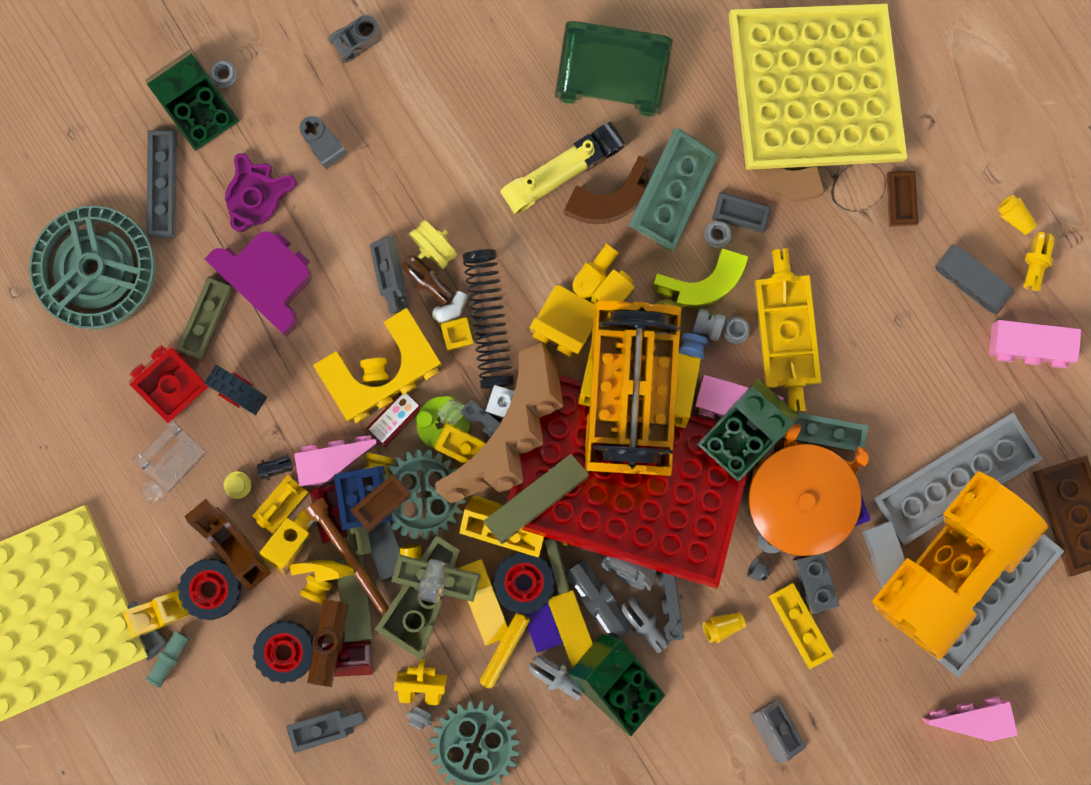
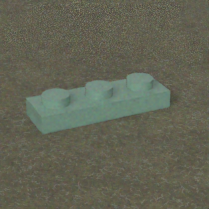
(831, 432)

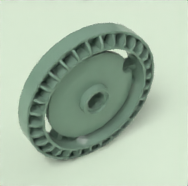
(72, 262)

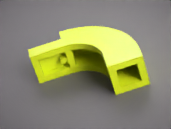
(708, 291)

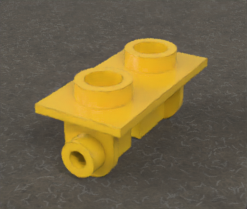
(280, 504)

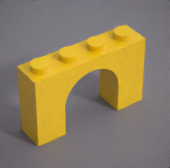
(416, 363)
(686, 382)

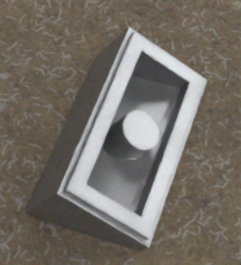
(778, 731)

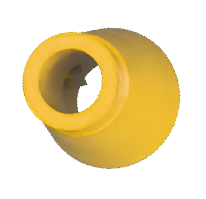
(1016, 214)
(723, 626)

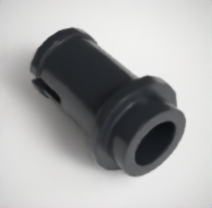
(274, 467)

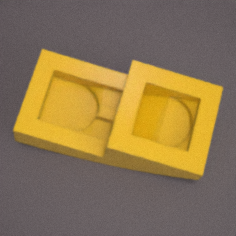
(323, 569)
(155, 614)

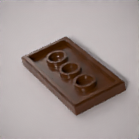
(1067, 501)

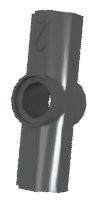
(598, 599)

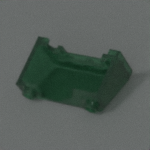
(613, 66)

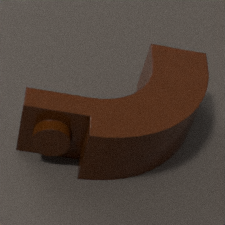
(607, 208)
(230, 543)

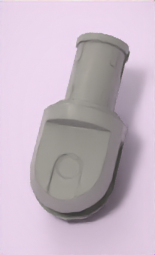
(646, 625)
(554, 676)

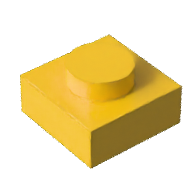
(457, 334)

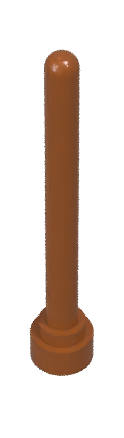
(319, 512)

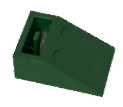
(191, 100)
(748, 430)
(617, 683)

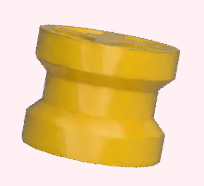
(374, 370)
(375, 460)
(315, 590)

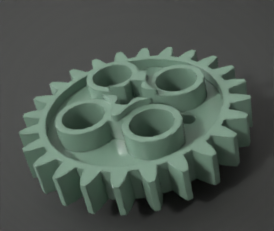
(431, 521)
(497, 756)

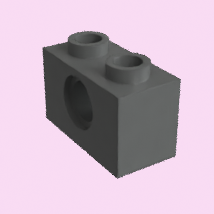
(815, 583)

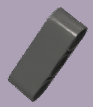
(974, 279)

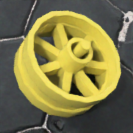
(433, 244)

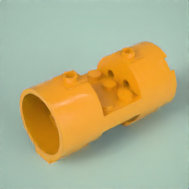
(983, 535)

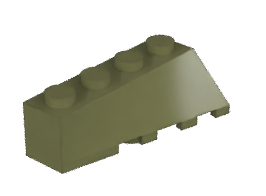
(410, 619)

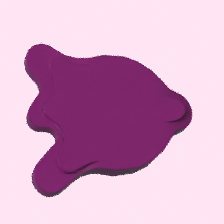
(253, 194)

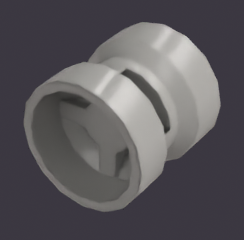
(708, 324)

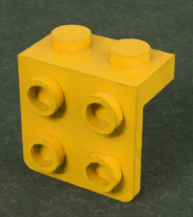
(564, 321)

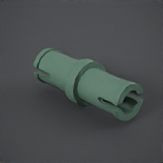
(167, 659)

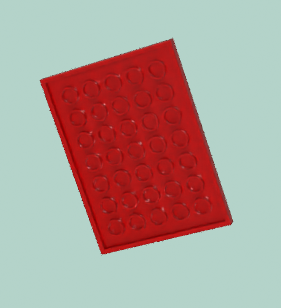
(653, 521)

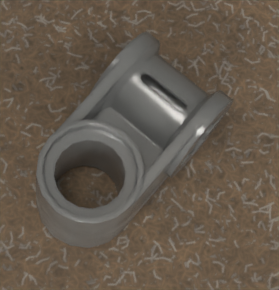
(354, 39)
(323, 144)

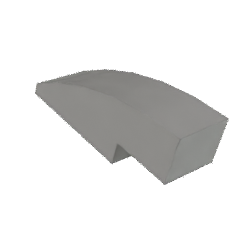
(884, 550)

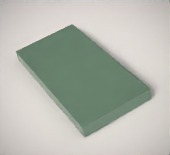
(673, 189)

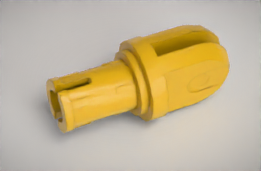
(1038, 260)
(593, 273)

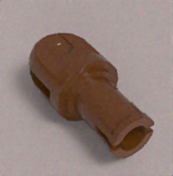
(430, 282)

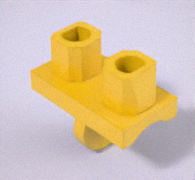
(421, 680)

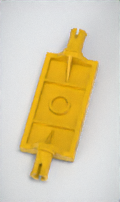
(787, 331)

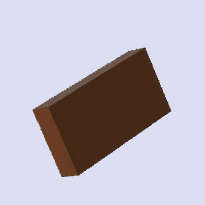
(902, 198)
(381, 503)

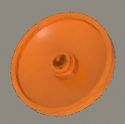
(804, 499)

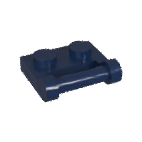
(352, 490)

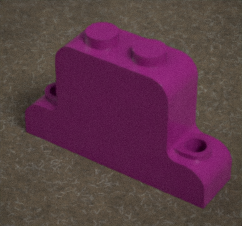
(266, 276)

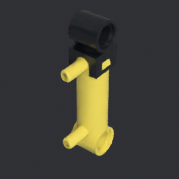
(583, 156)

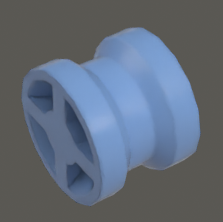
(693, 345)

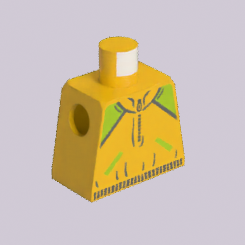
(281, 552)

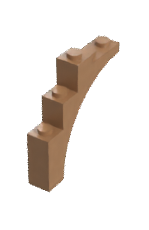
(519, 432)

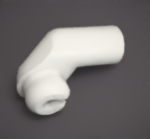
(452, 311)

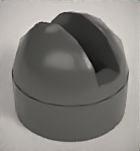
(758, 570)

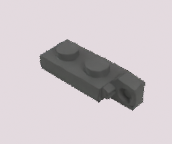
(389, 273)
(474, 413)
(671, 606)
(323, 729)

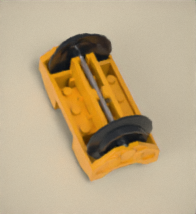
(634, 365)

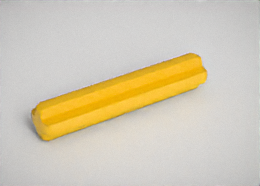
(504, 650)

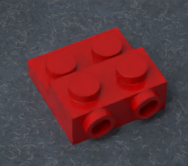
(167, 382)

